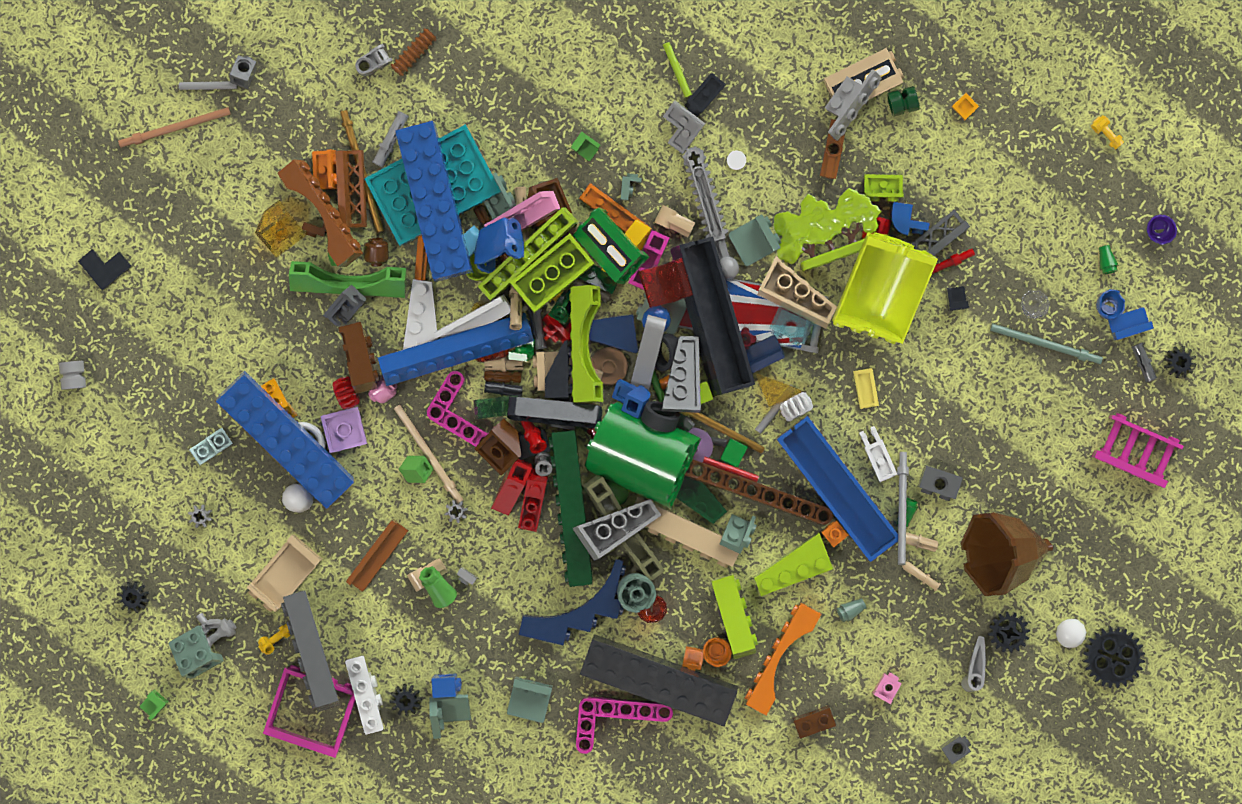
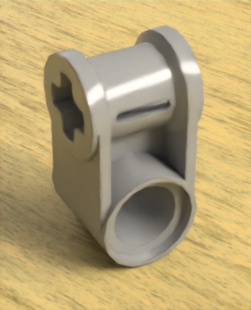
(374, 60)

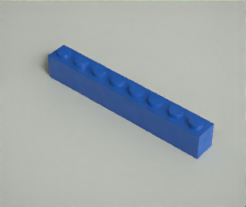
(453, 350)

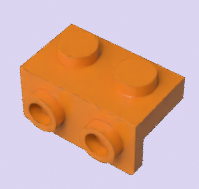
(325, 168)

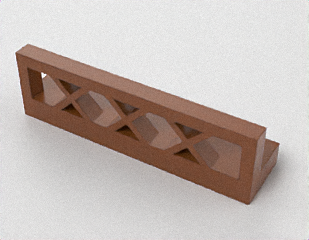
(344, 187)
(377, 555)

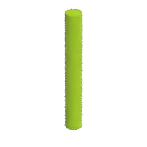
(677, 70)

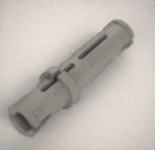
(390, 139)

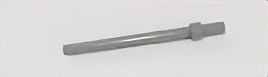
(902, 472)

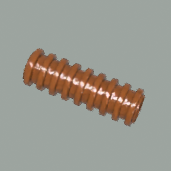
(413, 52)

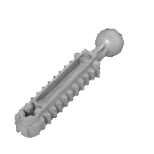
(710, 211)

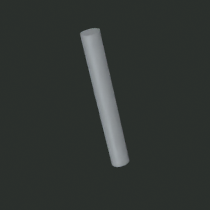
(206, 85)
(769, 416)

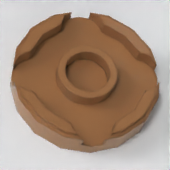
(610, 357)

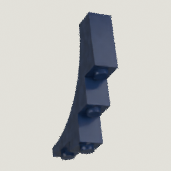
(554, 628)

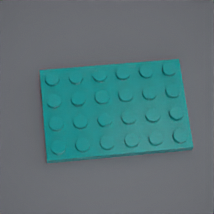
(468, 175)

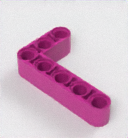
(446, 413)
(614, 713)

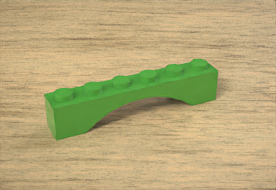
(384, 283)

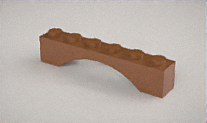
(341, 244)

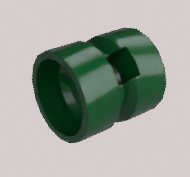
(903, 101)

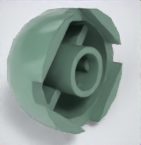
(636, 592)

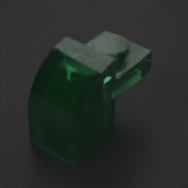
(491, 407)

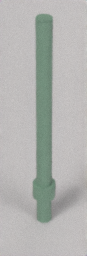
(1082, 354)

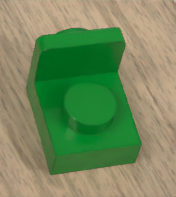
(523, 352)

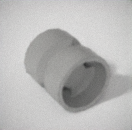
(72, 375)

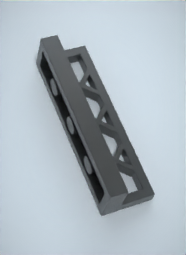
(946, 238)

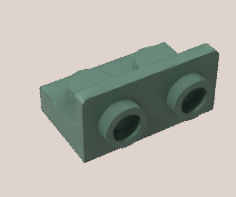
(737, 533)

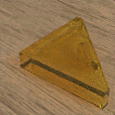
(775, 391)

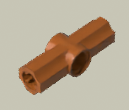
(831, 161)

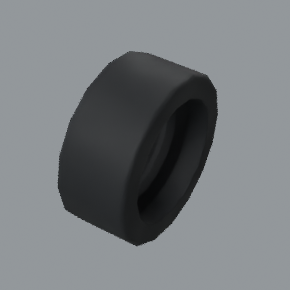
(671, 343)
(659, 420)

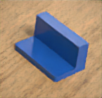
(1130, 324)

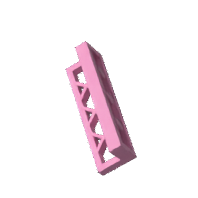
(532, 209)

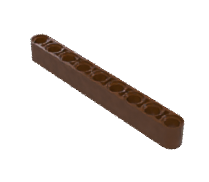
(760, 490)

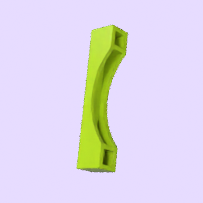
(584, 305)

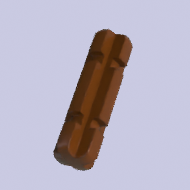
(500, 376)

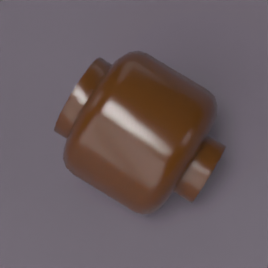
(376, 251)

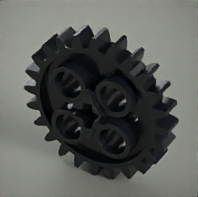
(1106, 672)

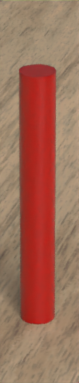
(730, 469)

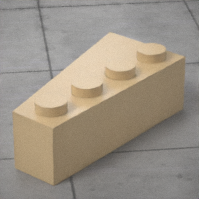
(796, 295)

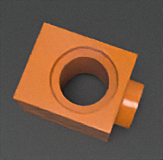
(834, 533)

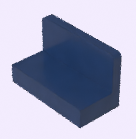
(764, 353)

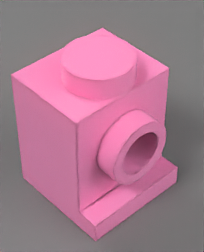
(880, 691)

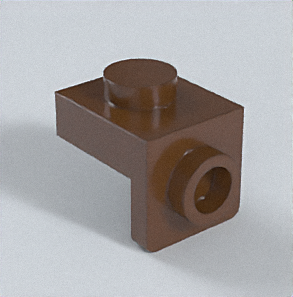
(313, 231)

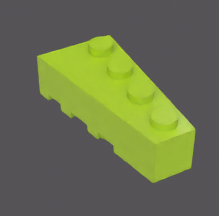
(797, 565)
(734, 617)

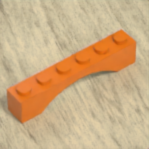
(801, 623)

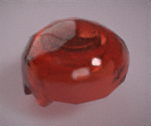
(658, 613)

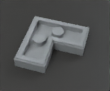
(687, 125)

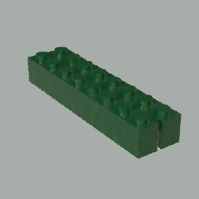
(571, 506)

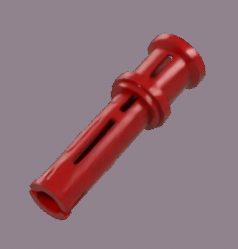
(532, 435)

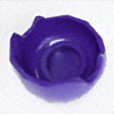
(1161, 222)

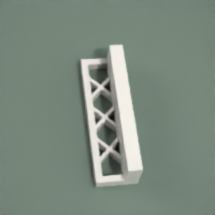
(483, 315)

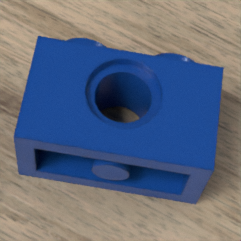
(445, 685)

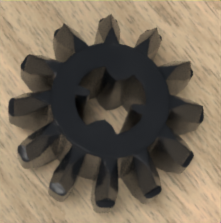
(1174, 358)
(135, 591)
(401, 704)

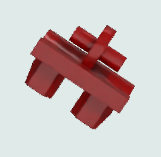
(556, 330)

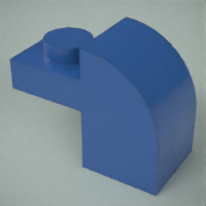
(901, 220)
(632, 397)

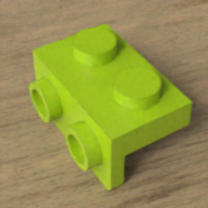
(883, 187)

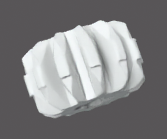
(796, 406)

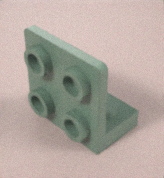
(193, 653)
(529, 699)
(448, 710)

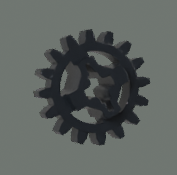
(1007, 640)

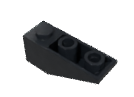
(557, 380)

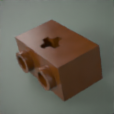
(814, 722)

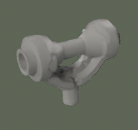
(224, 628)

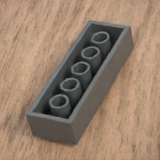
(311, 651)

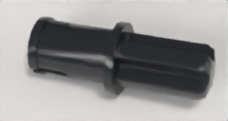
(503, 389)

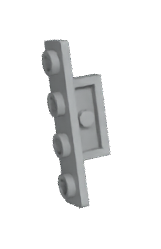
(849, 100)

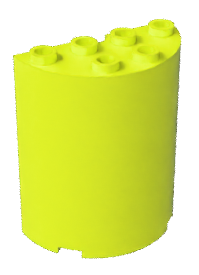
(884, 288)

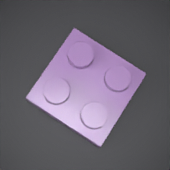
(344, 429)

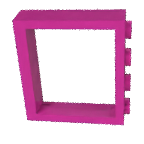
(299, 740)

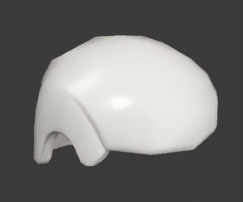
(297, 498)
(1071, 633)

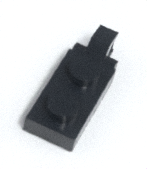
(704, 94)

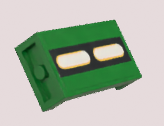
(610, 246)

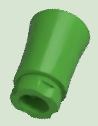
(438, 588)

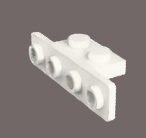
(365, 694)

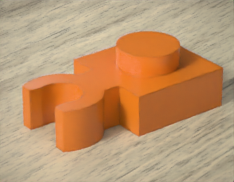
(693, 658)

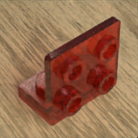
(665, 283)

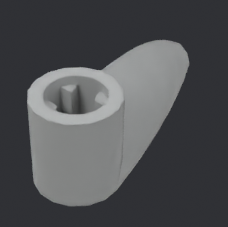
(976, 668)

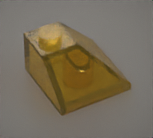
(278, 229)

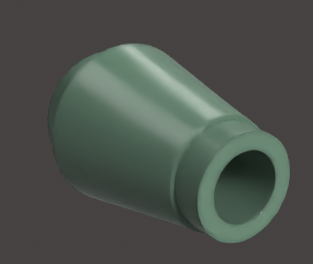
(851, 609)

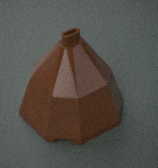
(1001, 552)

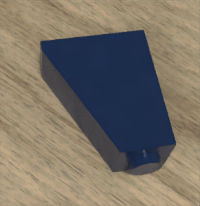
(615, 333)

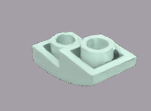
(210, 446)

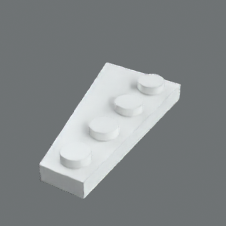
(421, 315)

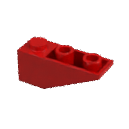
(512, 486)
(533, 501)

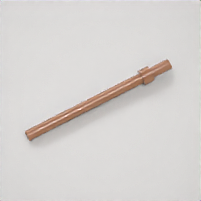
(138, 138)

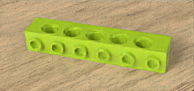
(533, 249)

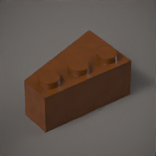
(359, 357)

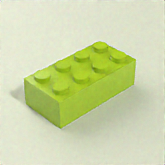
(552, 273)

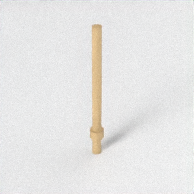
(449, 485)

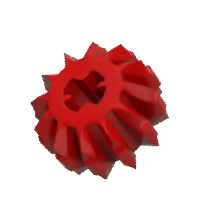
(345, 393)

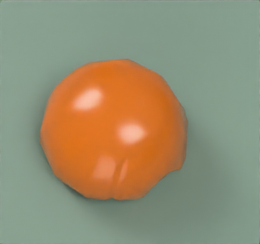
(717, 652)

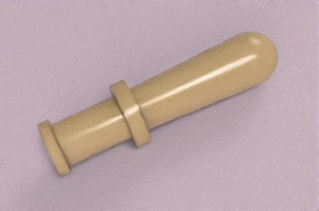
(910, 568)

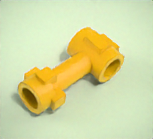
(1101, 124)
(266, 645)

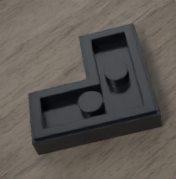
(104, 273)

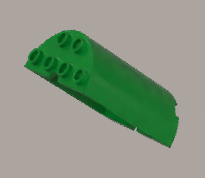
(639, 456)

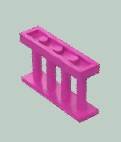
(1122, 461)

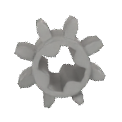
(458, 506)
(204, 513)

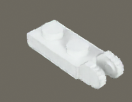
(878, 456)

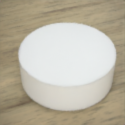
(736, 160)

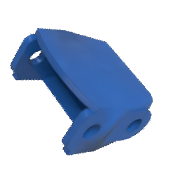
(497, 240)

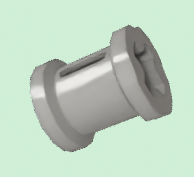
(543, 465)

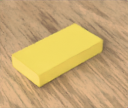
(866, 388)

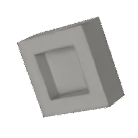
(466, 577)

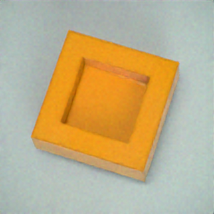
(965, 106)

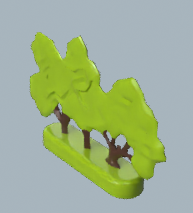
(819, 224)

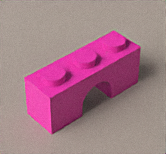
(654, 249)

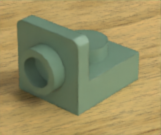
(626, 189)

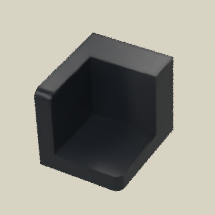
(956, 298)

